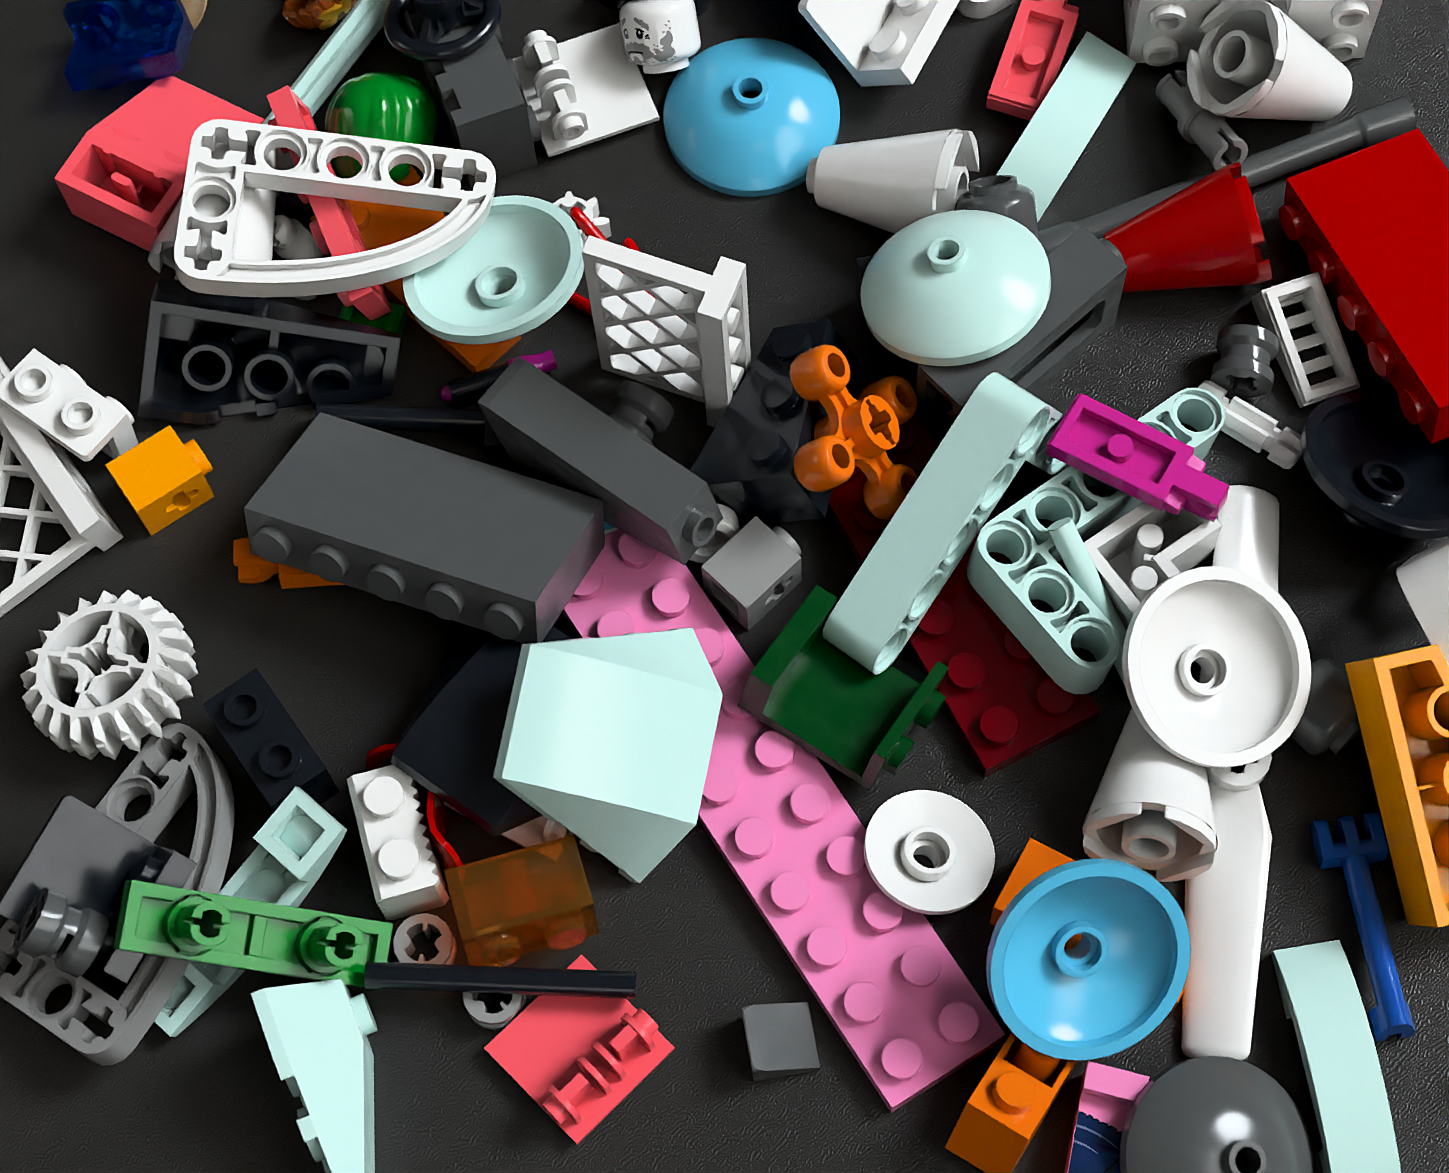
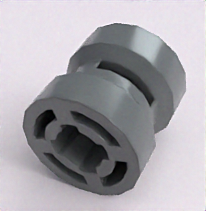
(641, 410)
(61, 932)

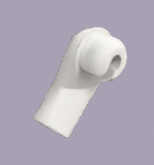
(294, 242)

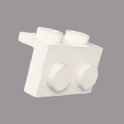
(67, 409)

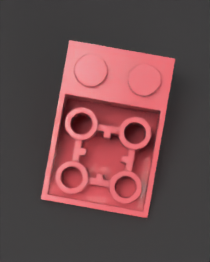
(136, 159)

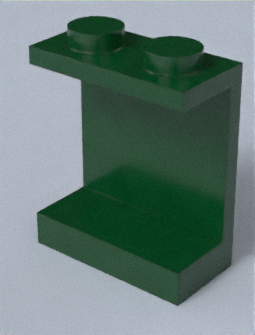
(834, 702)

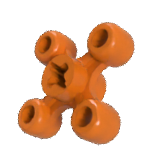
(853, 430)

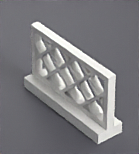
(713, 308)
(66, 493)

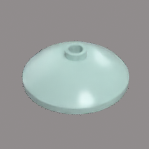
(504, 278)
(956, 288)

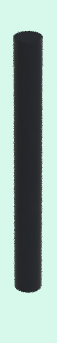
(500, 980)

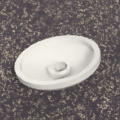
(1249, 659)

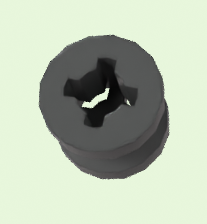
(1245, 360)

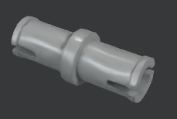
(1200, 125)

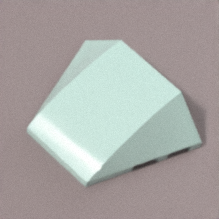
(613, 740)

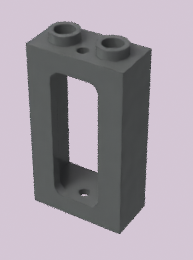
(1081, 307)

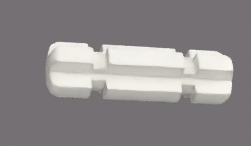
(1257, 429)

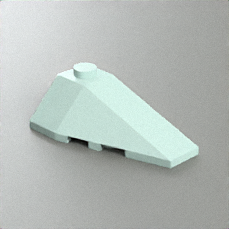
(325, 1057)

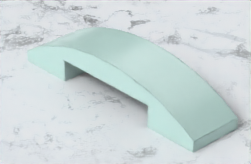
(1067, 119)
(282, 871)
(1338, 1059)

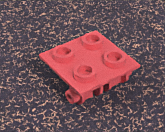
(579, 1055)

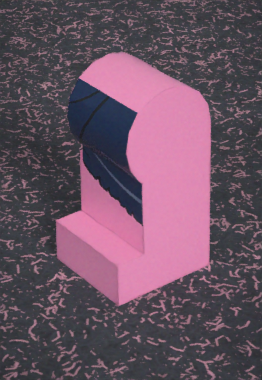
(1100, 1117)

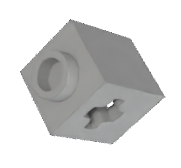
(753, 571)

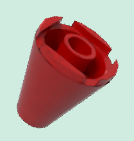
(1195, 238)

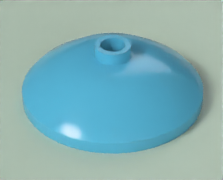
(750, 142)
(1106, 987)

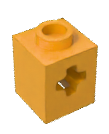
(162, 478)

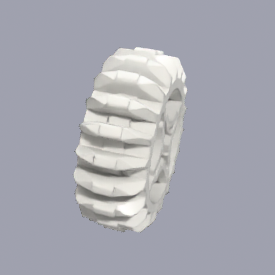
(116, 691)

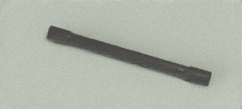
(1359, 131)

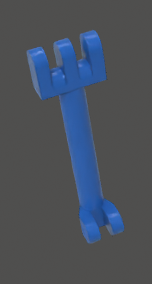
(1354, 855)

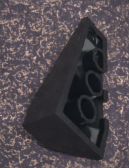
(254, 355)

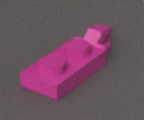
(1136, 459)

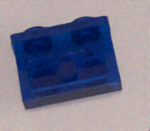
(125, 41)

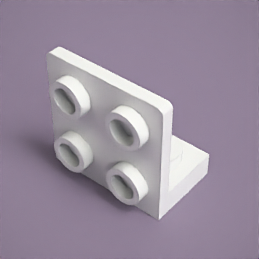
(879, 38)

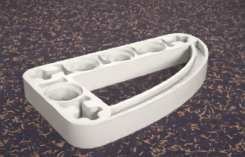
(311, 177)

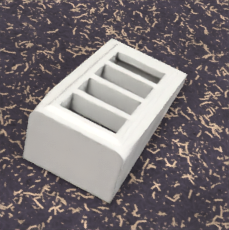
(1312, 295)

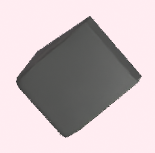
(779, 1039)

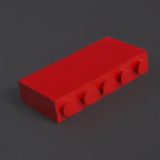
(1382, 248)

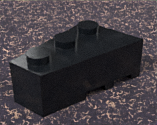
(762, 429)

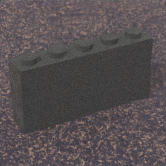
(426, 528)

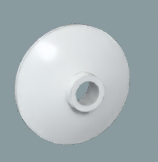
(945, 833)

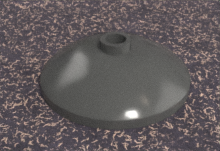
(1206, 1112)

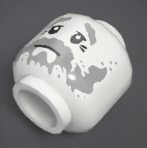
(660, 33)

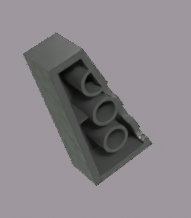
(482, 101)

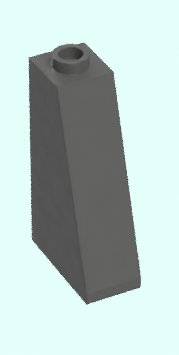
(579, 448)

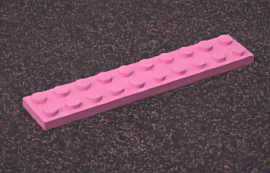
(801, 850)

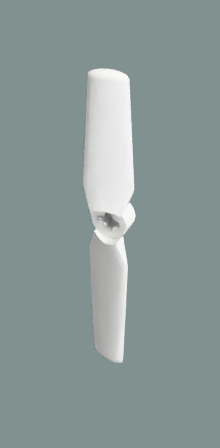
(1229, 899)

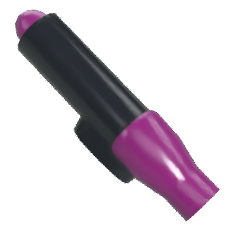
(475, 384)

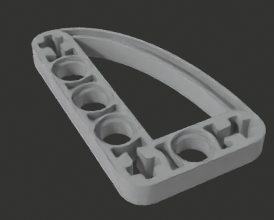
(157, 975)

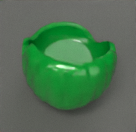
(386, 109)

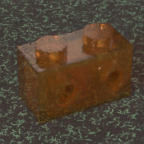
(522, 902)

